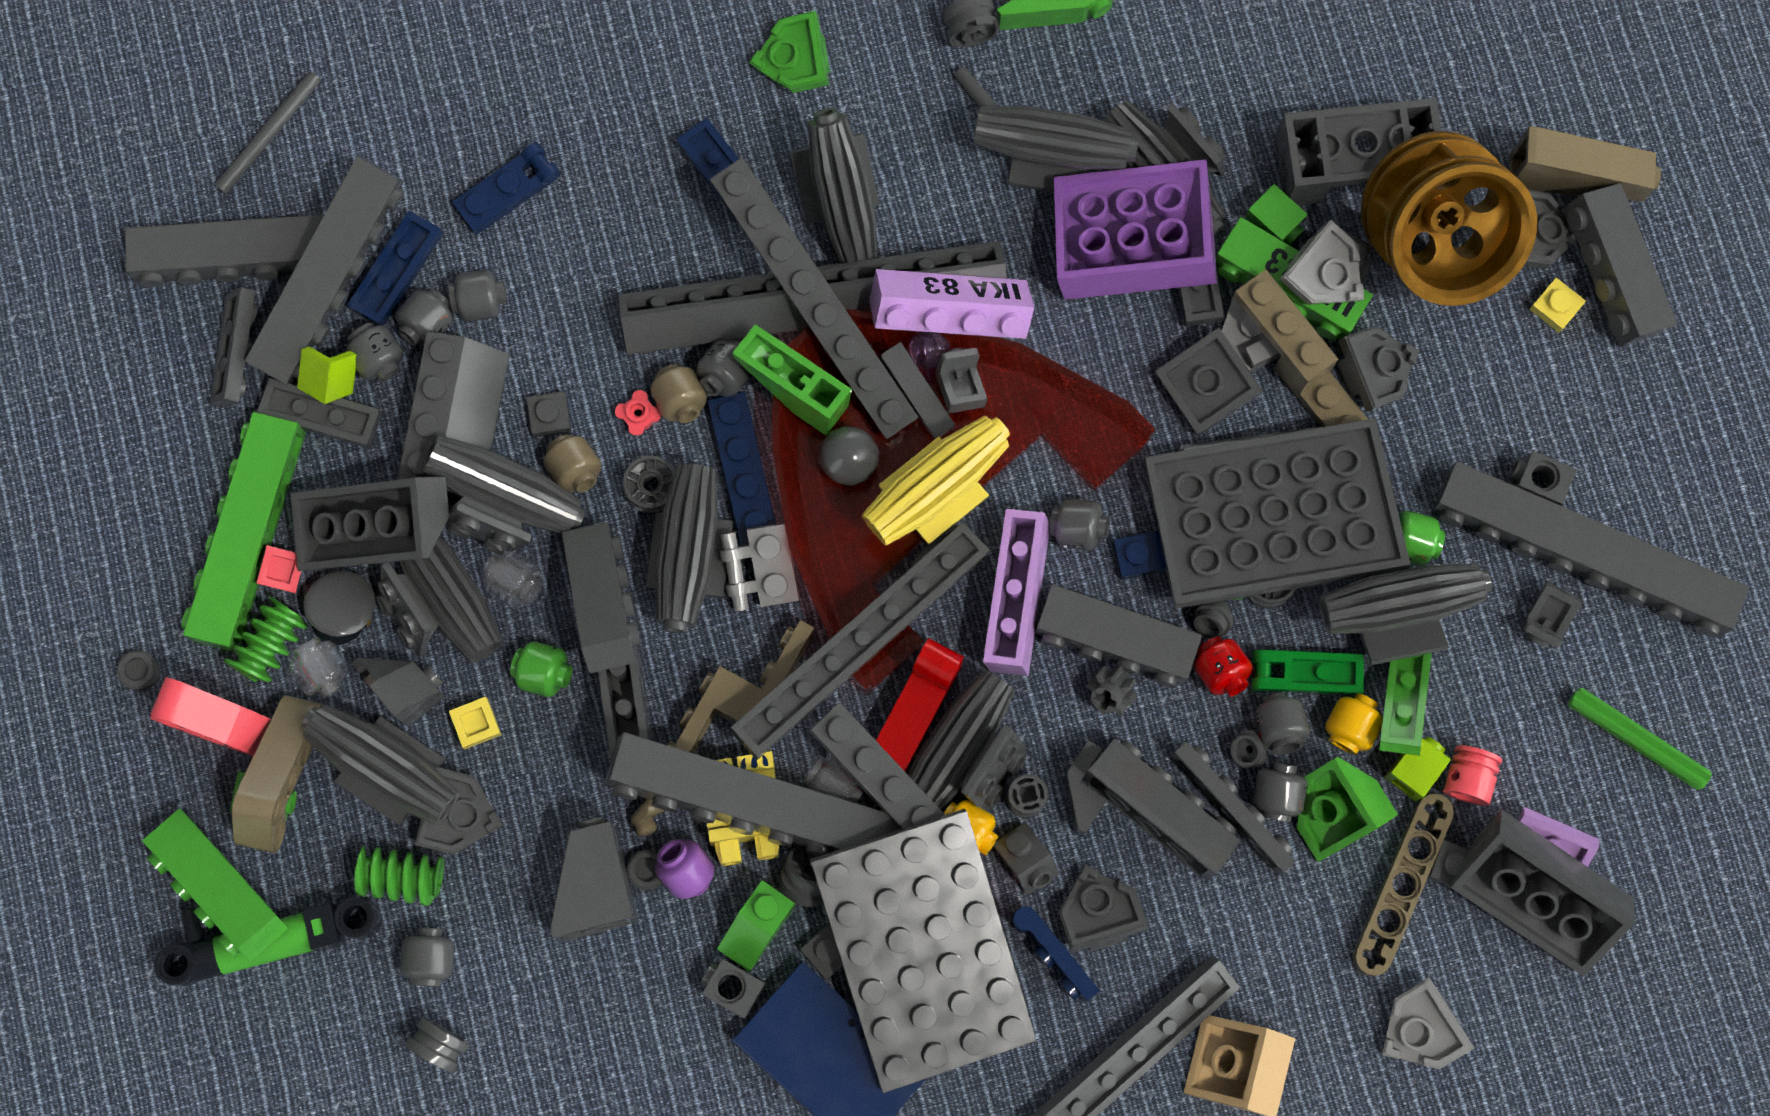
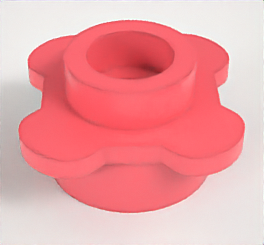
(638, 424)

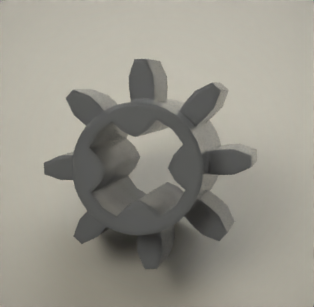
(1112, 690)

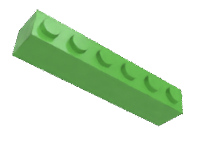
(244, 528)

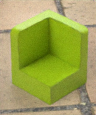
(325, 376)

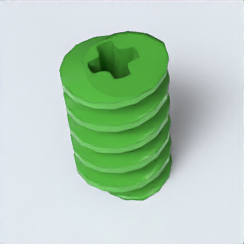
(266, 642)
(398, 877)

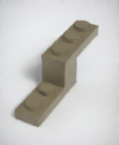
(1304, 355)
(734, 696)

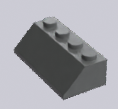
(453, 398)
(369, 522)
(1161, 809)
(1544, 893)

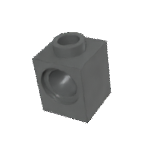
(1556, 474)
(749, 994)

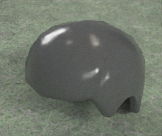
(848, 455)

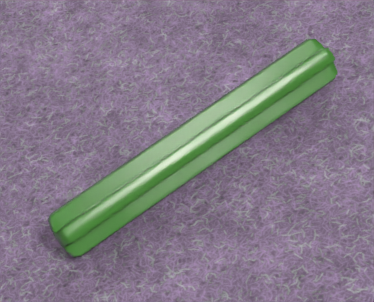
(1639, 738)

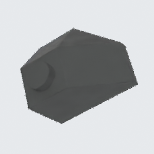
(402, 686)

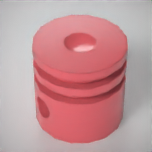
(1472, 775)

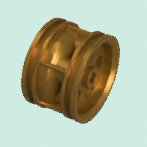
(1435, 175)

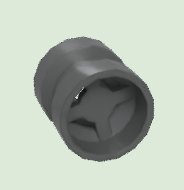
(1024, 802)

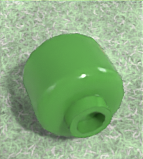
(1422, 537)
(541, 669)

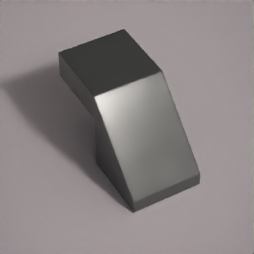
(1083, 801)

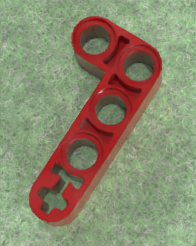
(919, 701)

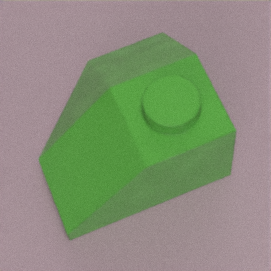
(1341, 808)

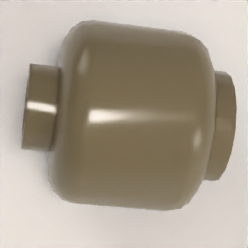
(678, 393)
(572, 463)

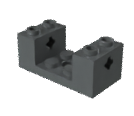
(1320, 151)

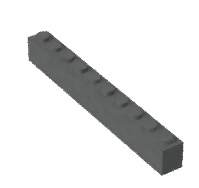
(733, 306)

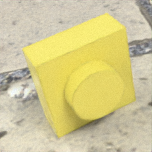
(1557, 305)
(475, 723)

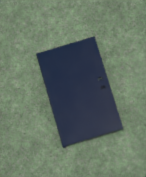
(818, 1050)

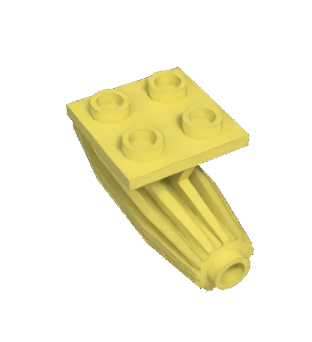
(937, 483)

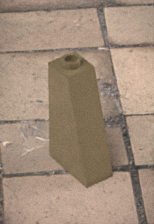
(1577, 165)

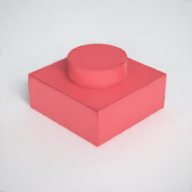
(279, 569)

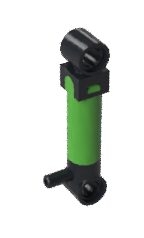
(309, 931)

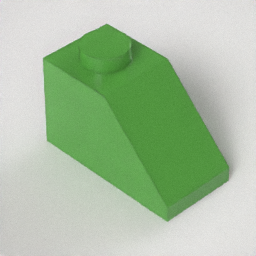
(756, 926)

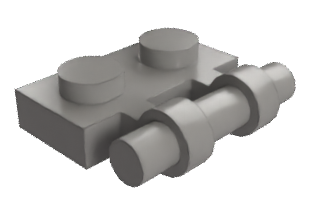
(772, 567)

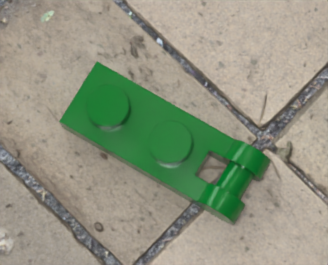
(1309, 672)

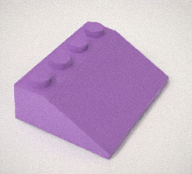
(1134, 230)

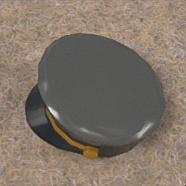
(339, 606)

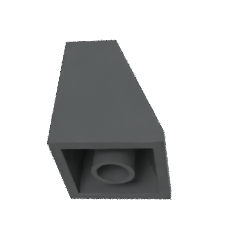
(593, 884)

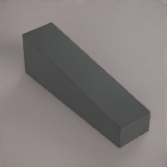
(917, 391)

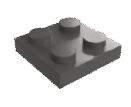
(1209, 381)

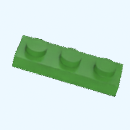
(1405, 705)

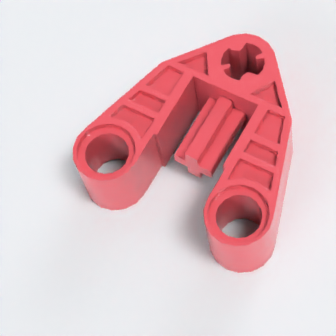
(208, 717)

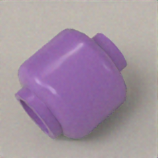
(684, 868)

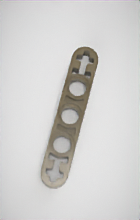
(1387, 897)

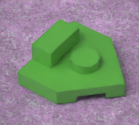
(795, 54)

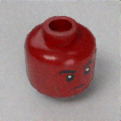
(1223, 666)

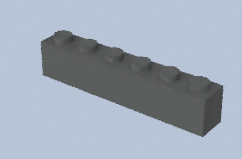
(217, 250)
(326, 269)

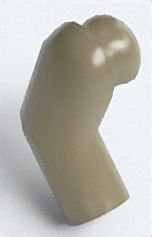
(643, 818)

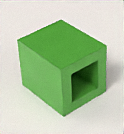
(1278, 215)

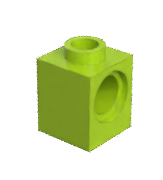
(1417, 774)

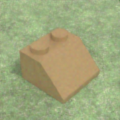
(1239, 1065)

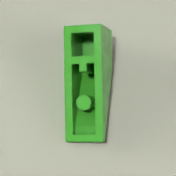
(1049, 12)
(793, 379)

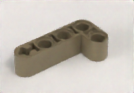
(271, 778)

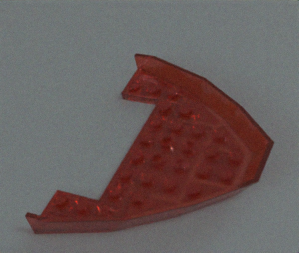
(824, 518)

